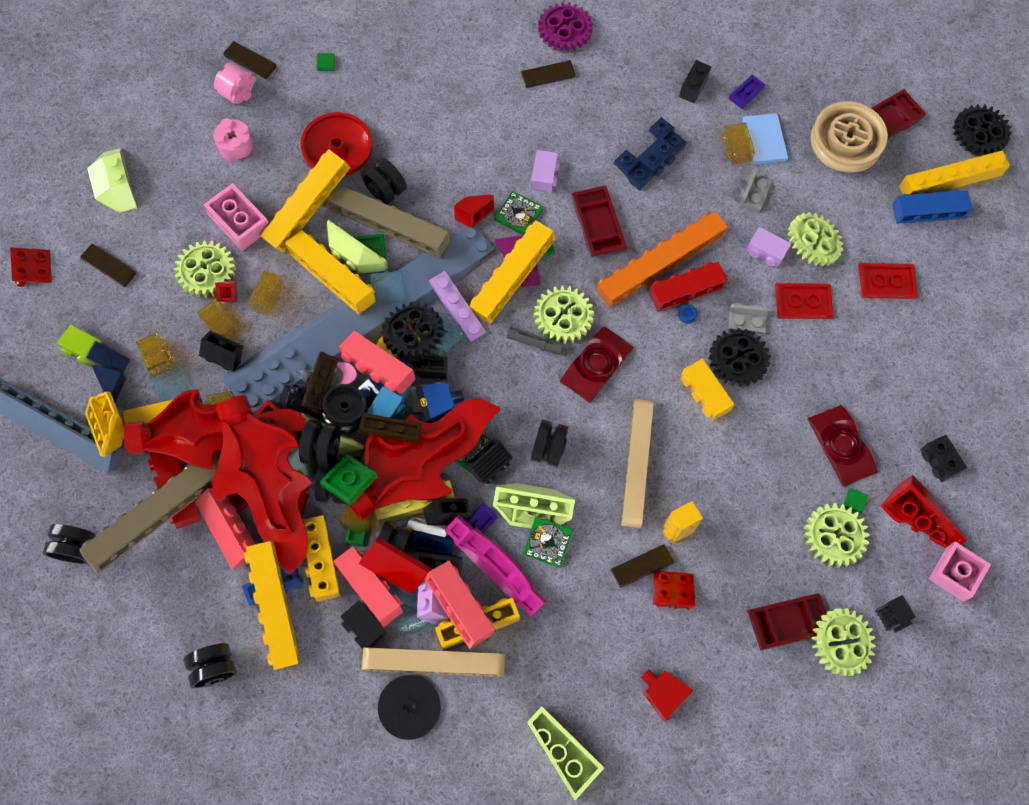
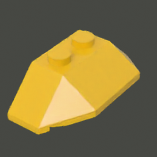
(105, 423)

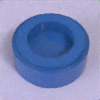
(687, 314)

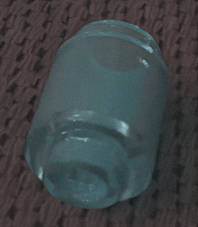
(410, 623)

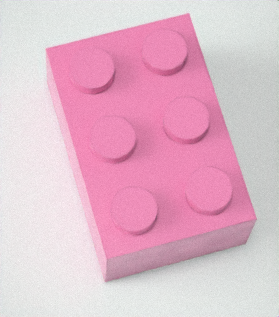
(236, 216)

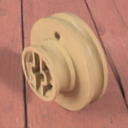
(845, 134)

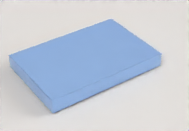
(766, 138)

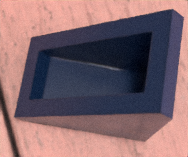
(110, 380)

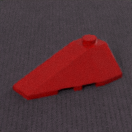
(918, 508)

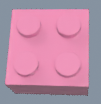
(959, 571)

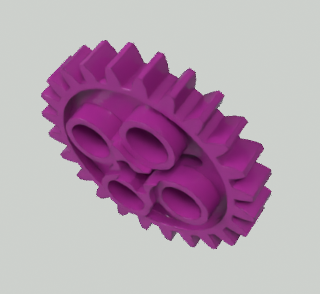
(565, 26)

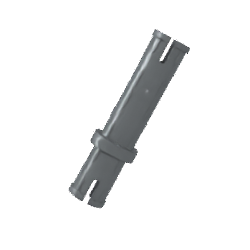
(534, 340)

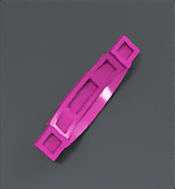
(496, 564)

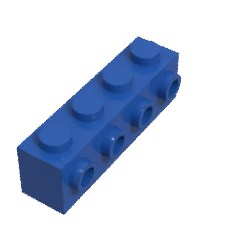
(932, 206)

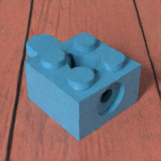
(389, 404)

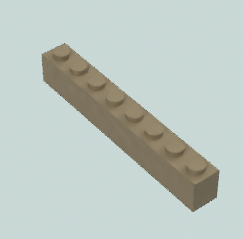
(388, 220)
(147, 516)

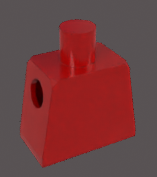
(665, 692)

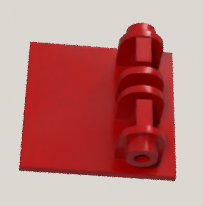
(30, 266)
(674, 589)

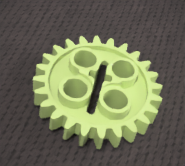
(804, 236)
(220, 260)
(576, 324)
(838, 518)
(840, 623)

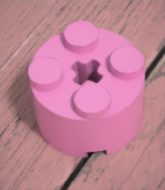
(234, 83)
(233, 139)

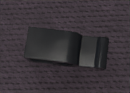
(434, 367)

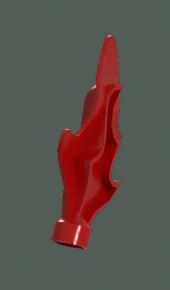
(193, 430)
(258, 470)
(414, 470)

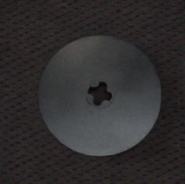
(423, 716)

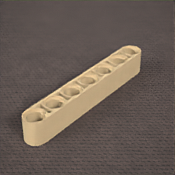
(637, 463)
(433, 661)

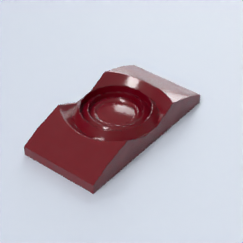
(899, 112)
(598, 221)
(596, 364)
(843, 445)
(787, 621)

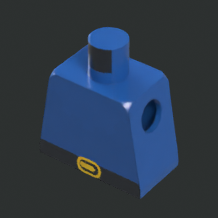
(437, 400)

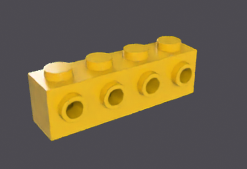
(320, 561)
(501, 614)

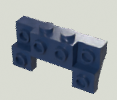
(654, 158)

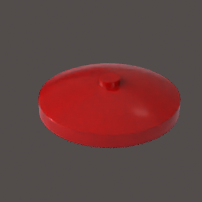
(342, 135)

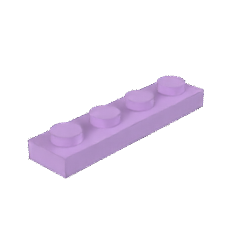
(457, 306)

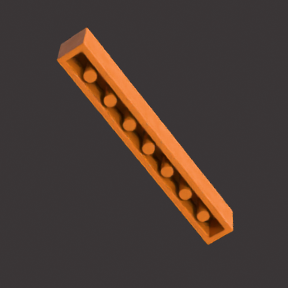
(661, 259)

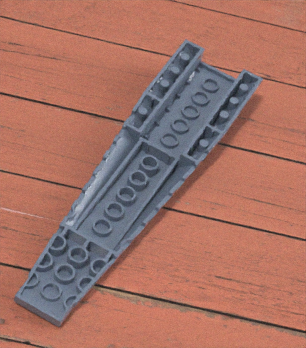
(282, 361)

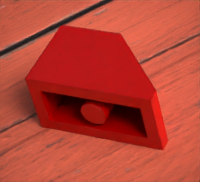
(473, 209)

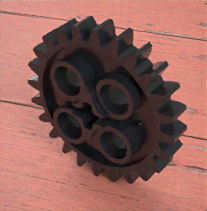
(982, 130)
(427, 321)
(748, 371)

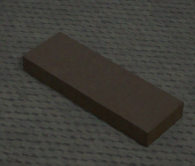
(249, 60)
(548, 74)
(108, 265)
(319, 382)
(390, 428)
(642, 566)

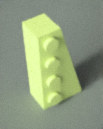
(568, 755)

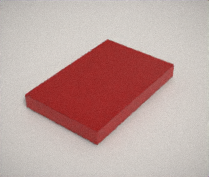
(887, 281)
(803, 301)
(394, 565)

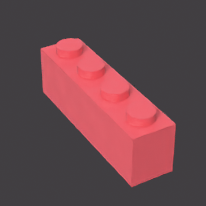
(376, 363)
(226, 527)
(368, 587)
(459, 604)

